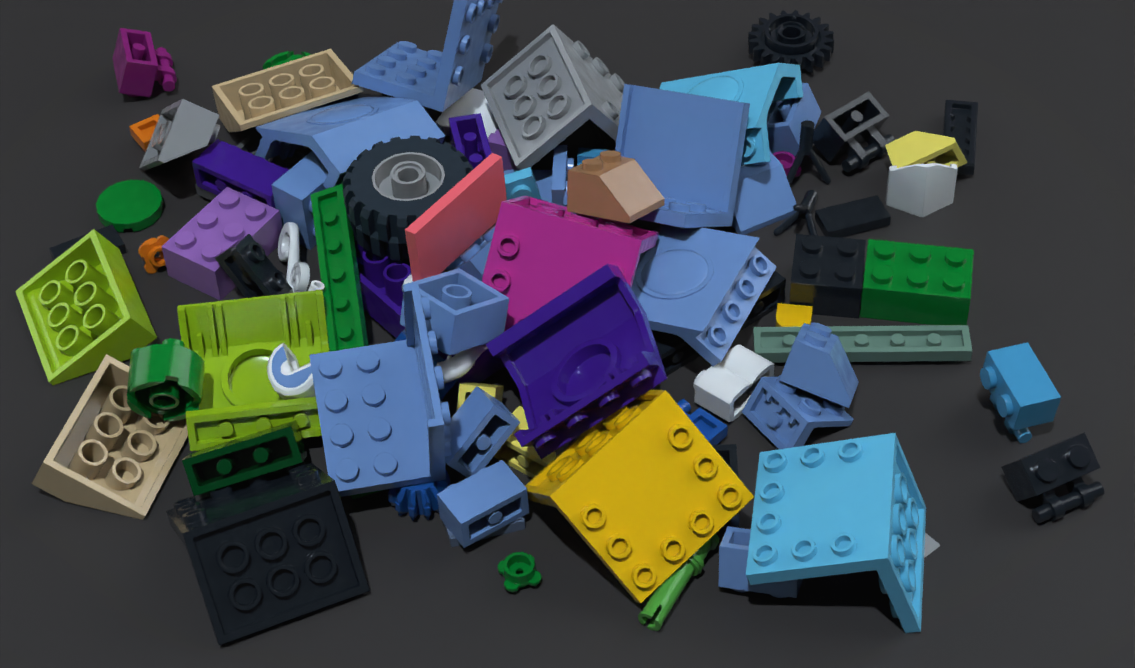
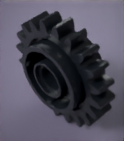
(791, 40)

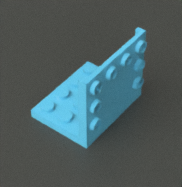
(838, 514)

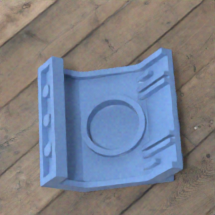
(345, 129)
(701, 285)

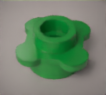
(517, 563)

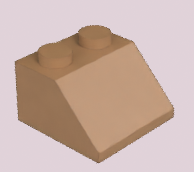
(611, 188)

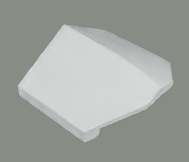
(921, 187)

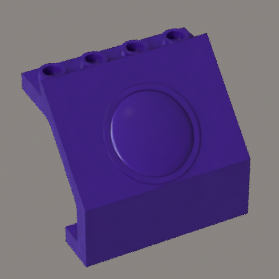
(579, 359)

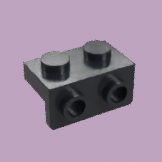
(252, 269)

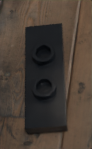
(961, 124)

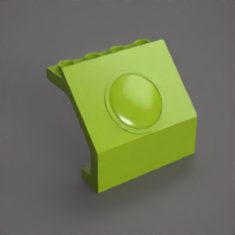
(236, 346)

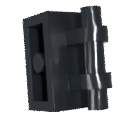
(850, 127)
(1050, 468)

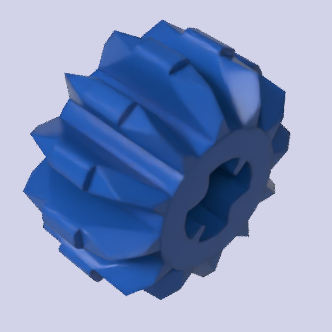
(418, 498)

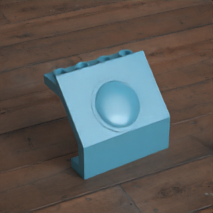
(750, 85)

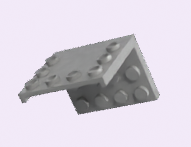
(550, 94)

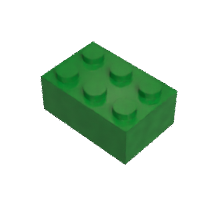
(917, 283)

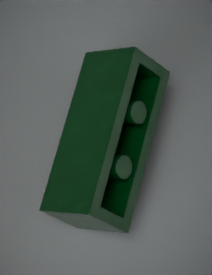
(245, 458)

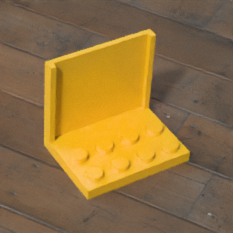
(642, 490)

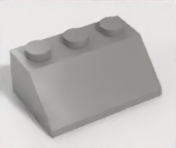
(179, 131)

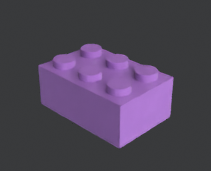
(216, 227)

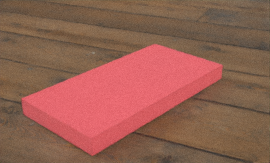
(456, 219)

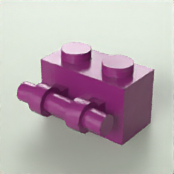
(139, 64)

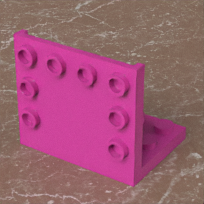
(547, 250)

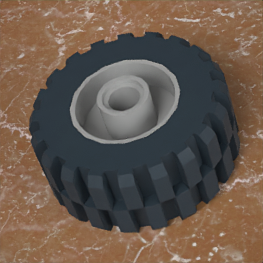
(395, 186)

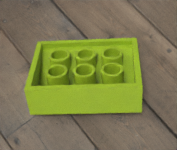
(84, 310)

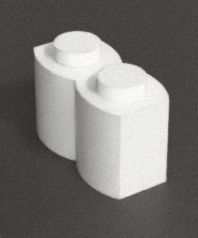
(729, 384)

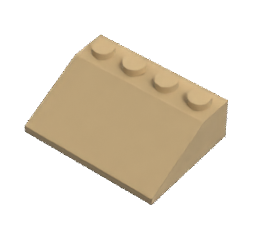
(283, 90)
(109, 452)

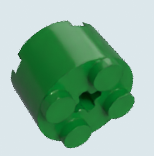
(165, 380)

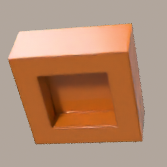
(143, 130)

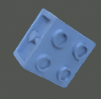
(789, 413)

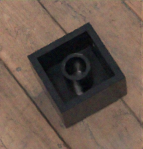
(828, 275)

